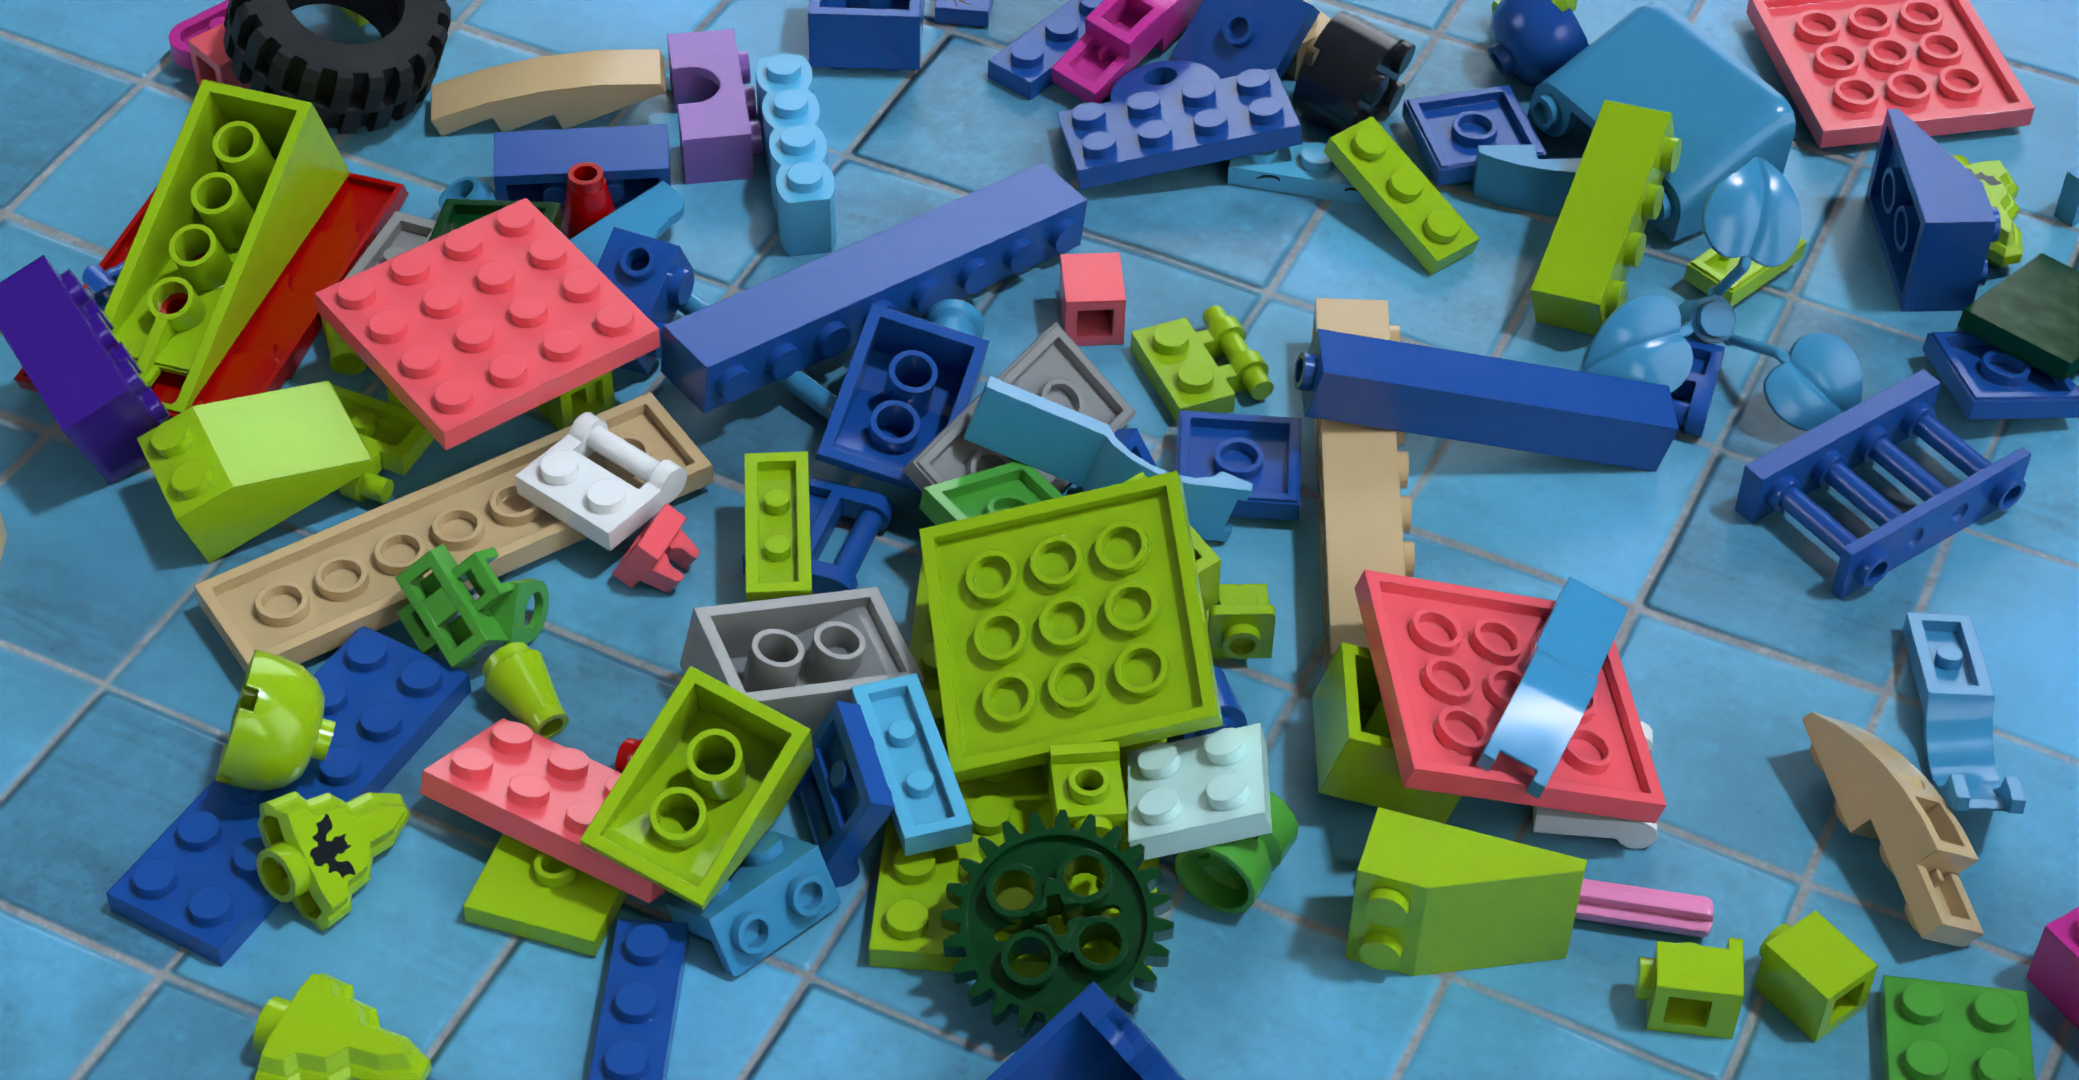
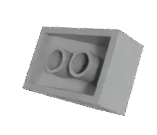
(799, 649)

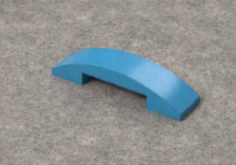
(1521, 181)

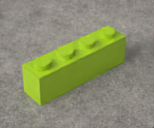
(1605, 217)

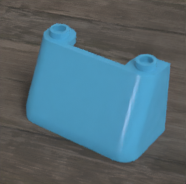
(1673, 67)

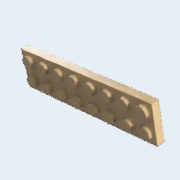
(344, 577)

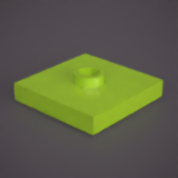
(542, 899)

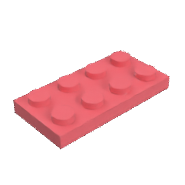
(534, 795)

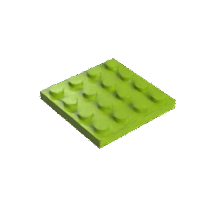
(1069, 626)

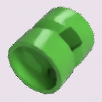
(1237, 871)

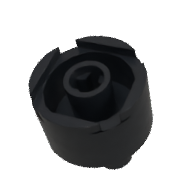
(1352, 73)

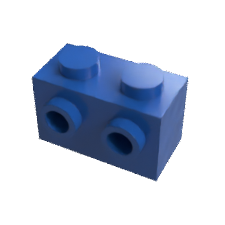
(652, 277)

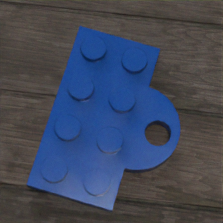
(1176, 119)

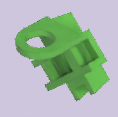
(487, 621)

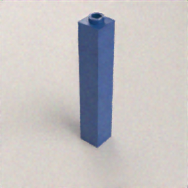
(1485, 400)

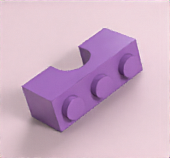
(714, 106)

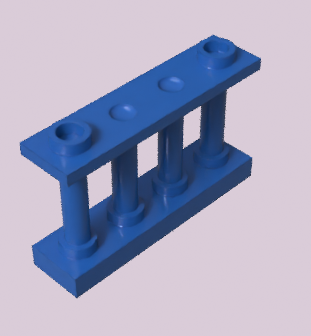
(1869, 435)

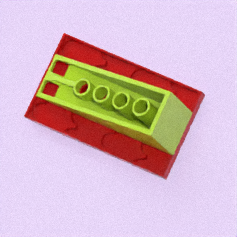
(237, 246)

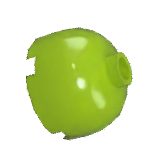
(274, 726)

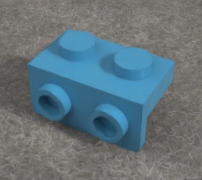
(764, 902)

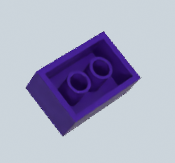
(79, 367)

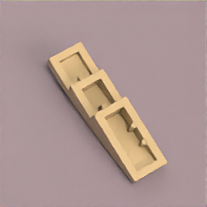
(568, 85)

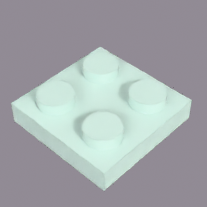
(1199, 791)

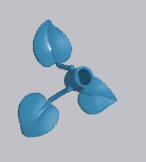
(1759, 220)

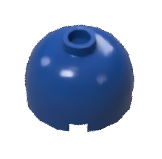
(1533, 39)

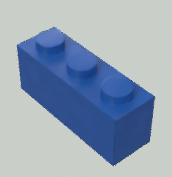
(538, 161)

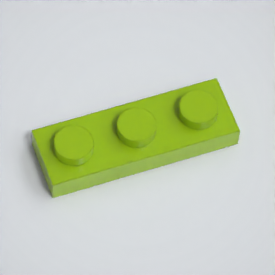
(1401, 195)
(777, 525)

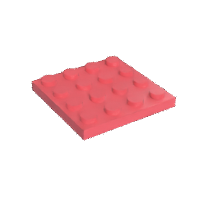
(1869, 56)
(487, 322)
(1448, 671)

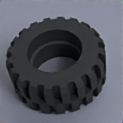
(343, 81)

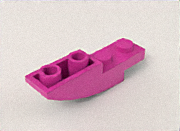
(1116, 40)

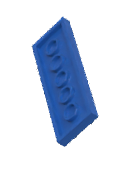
(202, 872)

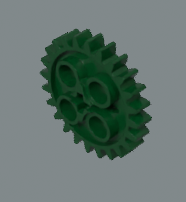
(1042, 865)

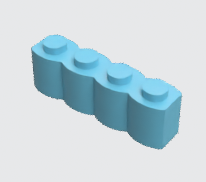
(796, 155)

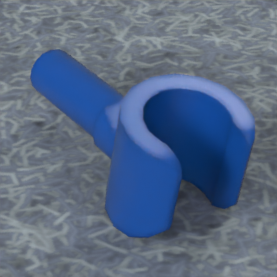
(101, 282)

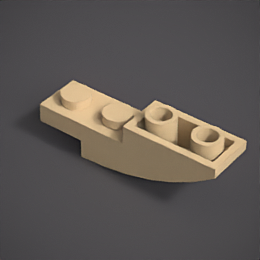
(1919, 835)

